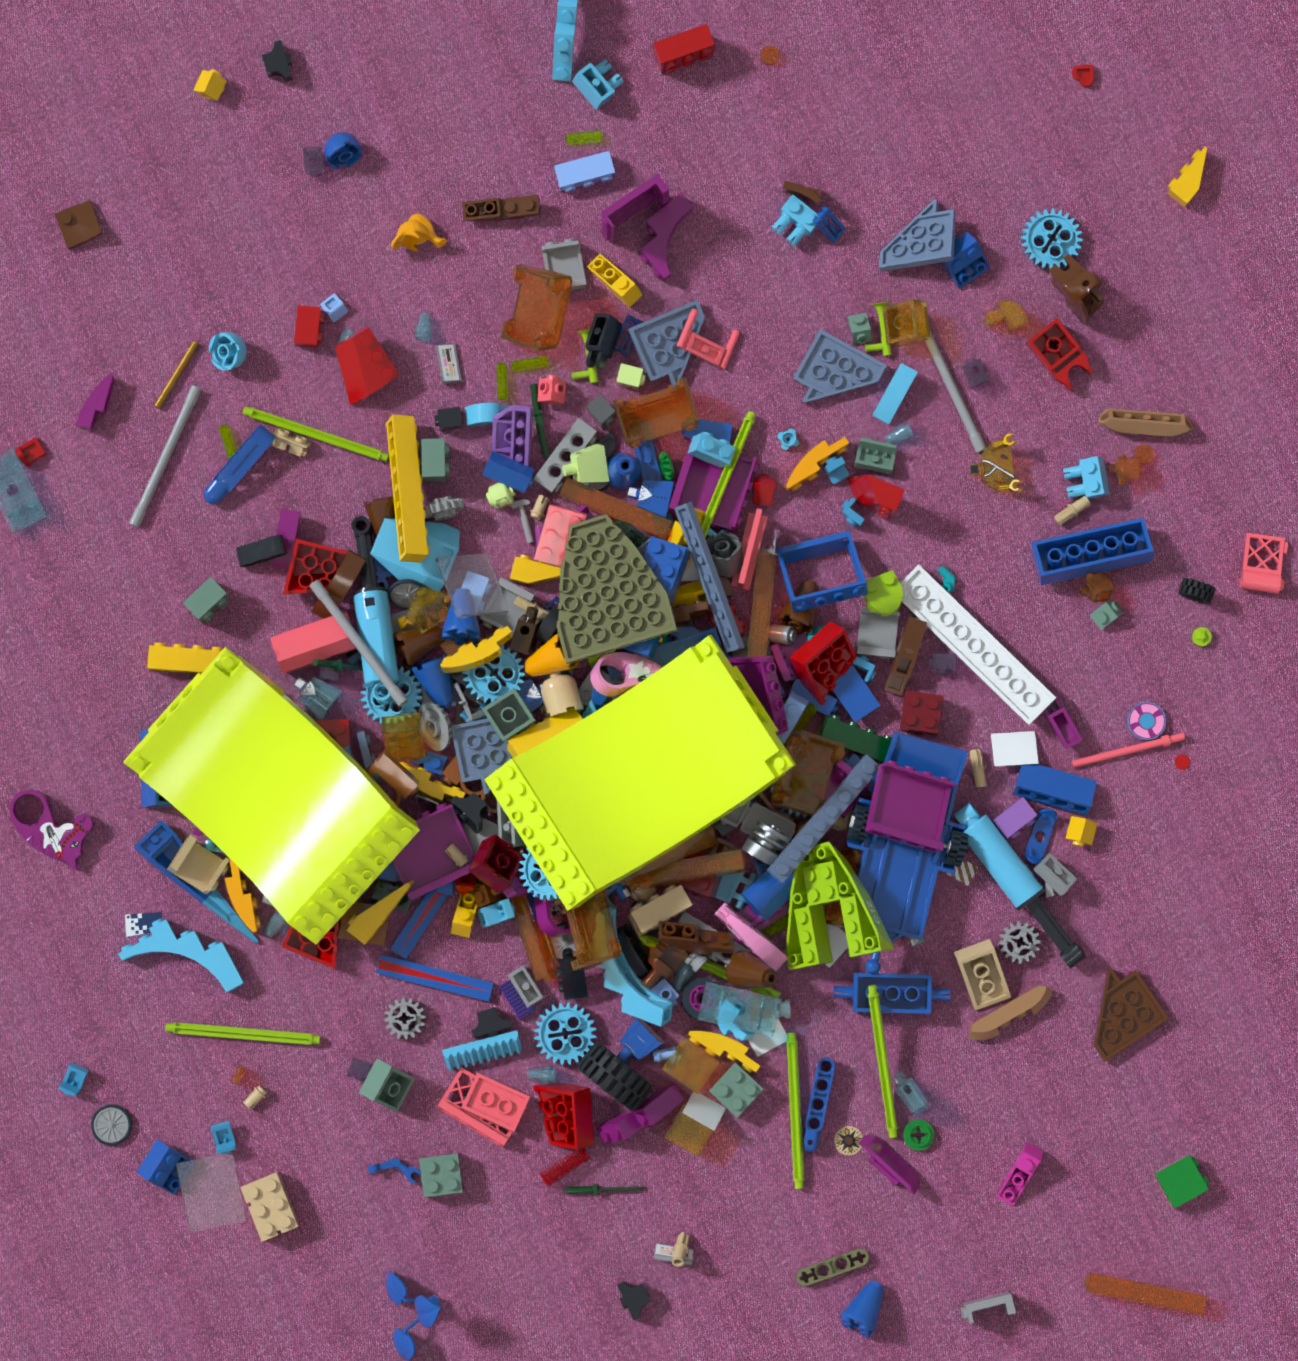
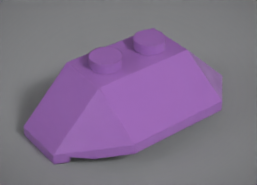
(513, 433)

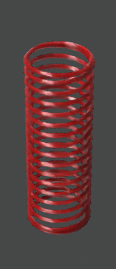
(556, 1176)

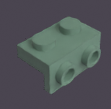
(875, 455)

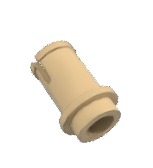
(539, 508)
(456, 855)
(255, 1097)

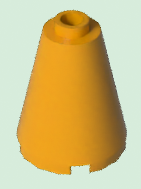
(548, 659)

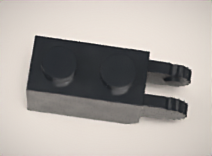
(601, 339)
(573, 982)

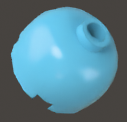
(227, 350)

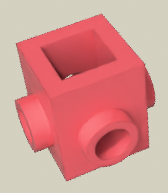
(551, 390)

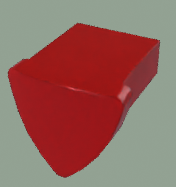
(30, 452)
(763, 490)

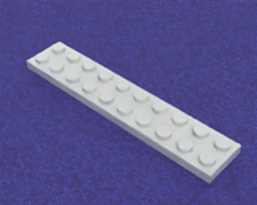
(975, 645)

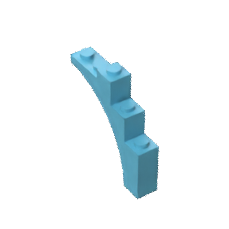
(564, 39)
(163, 939)
(637, 997)

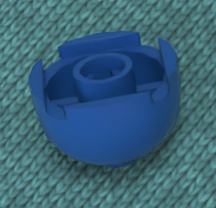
(342, 150)

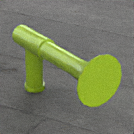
(883, 345)
(591, 372)

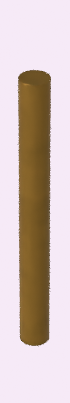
(176, 374)

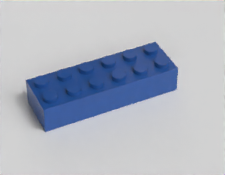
(1092, 551)
(668, 564)

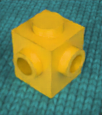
(210, 84)
(1081, 831)

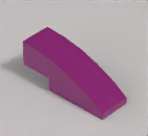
(96, 403)
(288, 527)
(1061, 723)

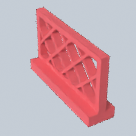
(750, 547)
(468, 1119)

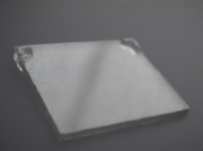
(472, 585)
(210, 1192)

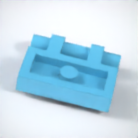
(729, 885)

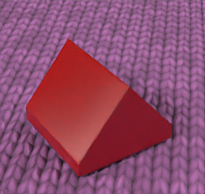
(465, 883)

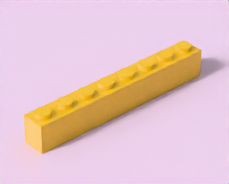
(407, 488)

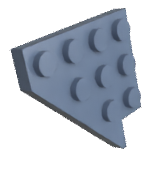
(923, 241)
(658, 340)
(835, 368)
(479, 750)

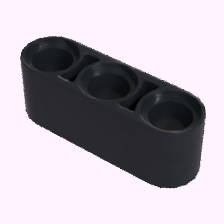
(261, 551)
(634, 951)

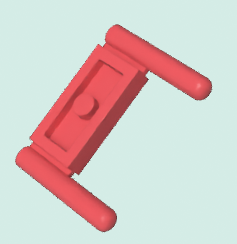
(703, 347)

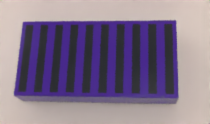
(515, 1000)

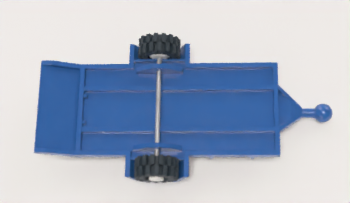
(900, 875)

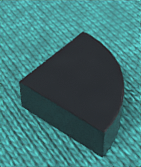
(609, 444)
(353, 656)

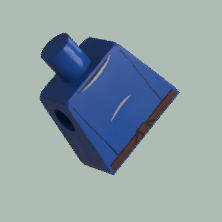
(638, 1041)

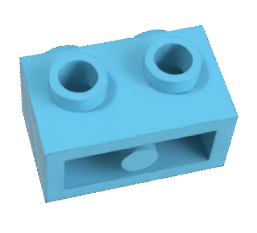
(711, 449)

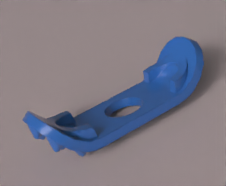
(1044, 822)

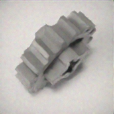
(443, 508)
(1022, 934)
(405, 1027)

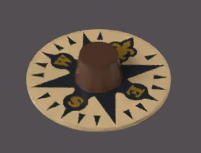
(848, 1140)

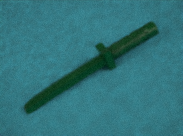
(537, 413)
(335, 665)
(594, 1189)

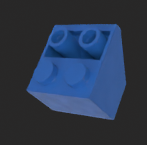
(967, 262)
(160, 1166)

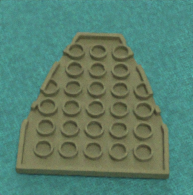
(607, 593)

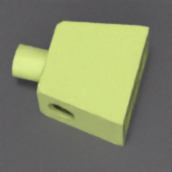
(588, 465)

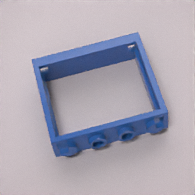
(815, 548)

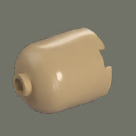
(559, 694)

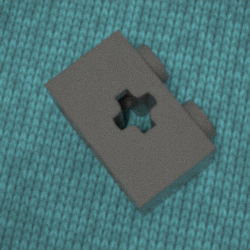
(601, 412)

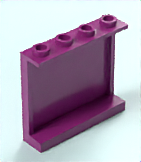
(632, 203)
(699, 480)
(763, 680)
(909, 806)
(424, 855)

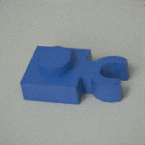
(382, 573)
(432, 763)

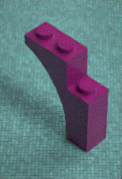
(662, 226)
(647, 1114)

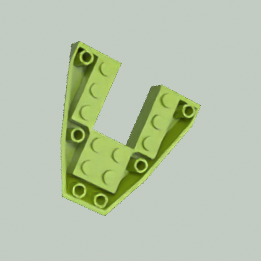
(825, 879)

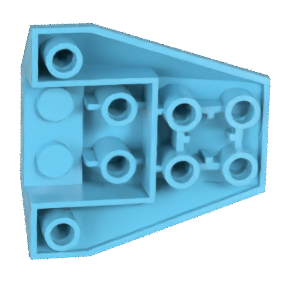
(442, 541)

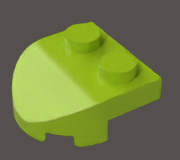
(884, 594)

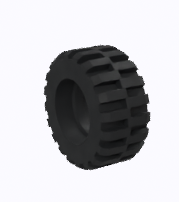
(615, 1076)

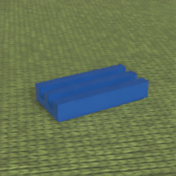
(822, 217)

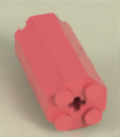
(312, 641)

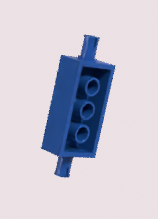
(896, 992)

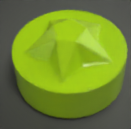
(1201, 636)

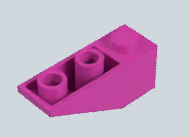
(1020, 1173)

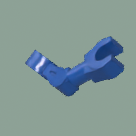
(395, 1163)

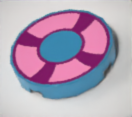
(1146, 721)

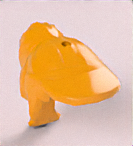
(415, 232)

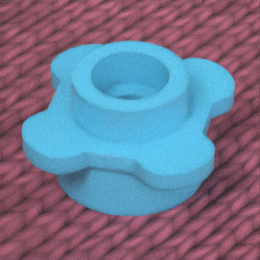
(788, 434)

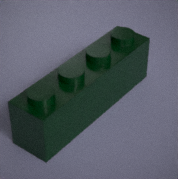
(856, 739)

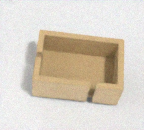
(659, 908)
(270, 1206)

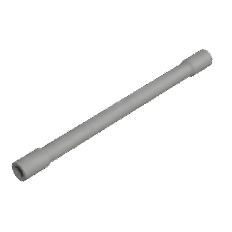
(975, 436)
(140, 510)
(323, 595)

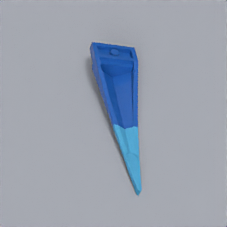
(160, 848)

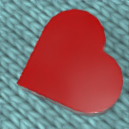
(1084, 75)

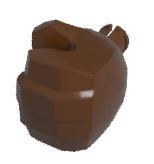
(664, 961)

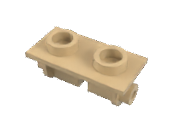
(296, 443)

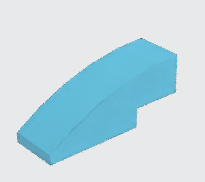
(894, 393)

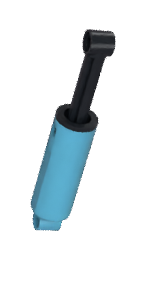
(373, 615)
(1014, 877)

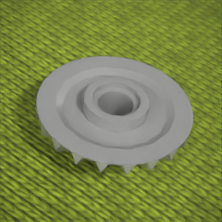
(435, 726)

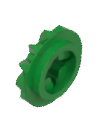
(666, 466)
(924, 1128)

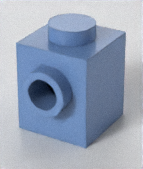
(666, 991)

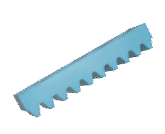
(482, 1050)

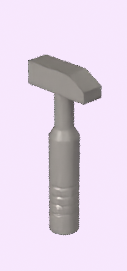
(524, 519)

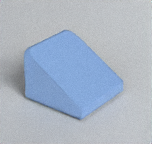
(334, 307)

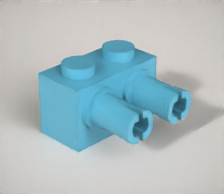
(594, 86)
(799, 215)
(1094, 478)

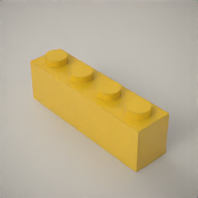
(180, 659)
(541, 732)

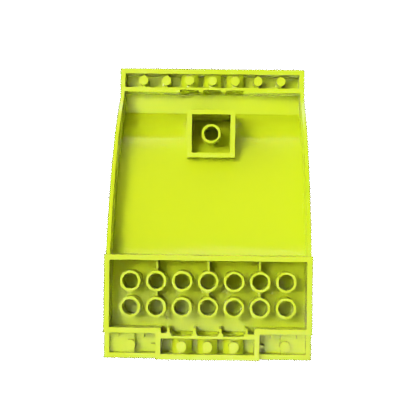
(641, 773)
(273, 793)

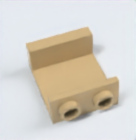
(198, 866)

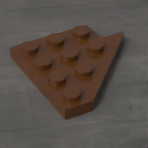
(1125, 1014)

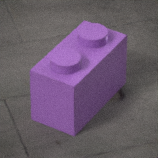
(1015, 818)

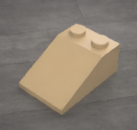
(982, 974)

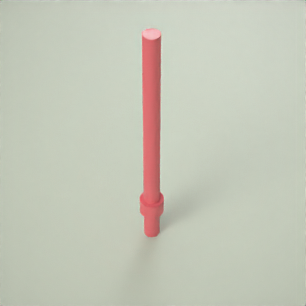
(1164, 741)

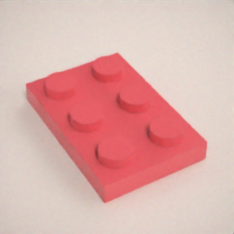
(555, 534)
(495, 1102)

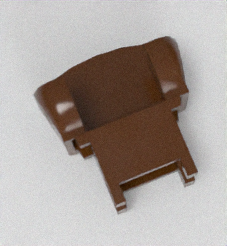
(1078, 288)

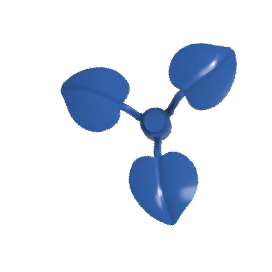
(427, 1311)

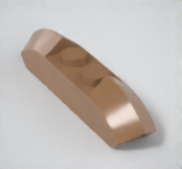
(1145, 422)
(1031, 1000)

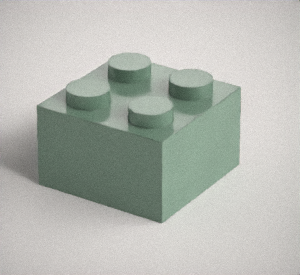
(434, 460)
(207, 601)
(508, 714)
(386, 1085)
(736, 1089)
(441, 1175)

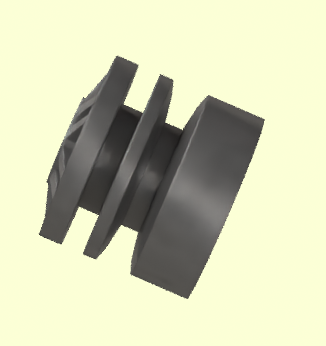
(767, 843)

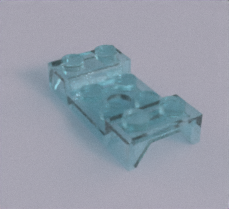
(24, 507)
(760, 1012)

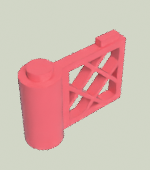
(1263, 578)

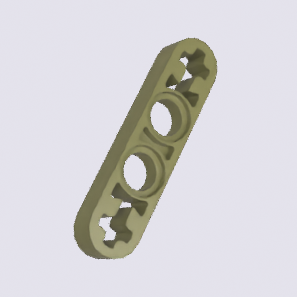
(833, 1270)

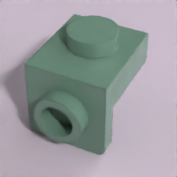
(860, 328)
(1106, 613)

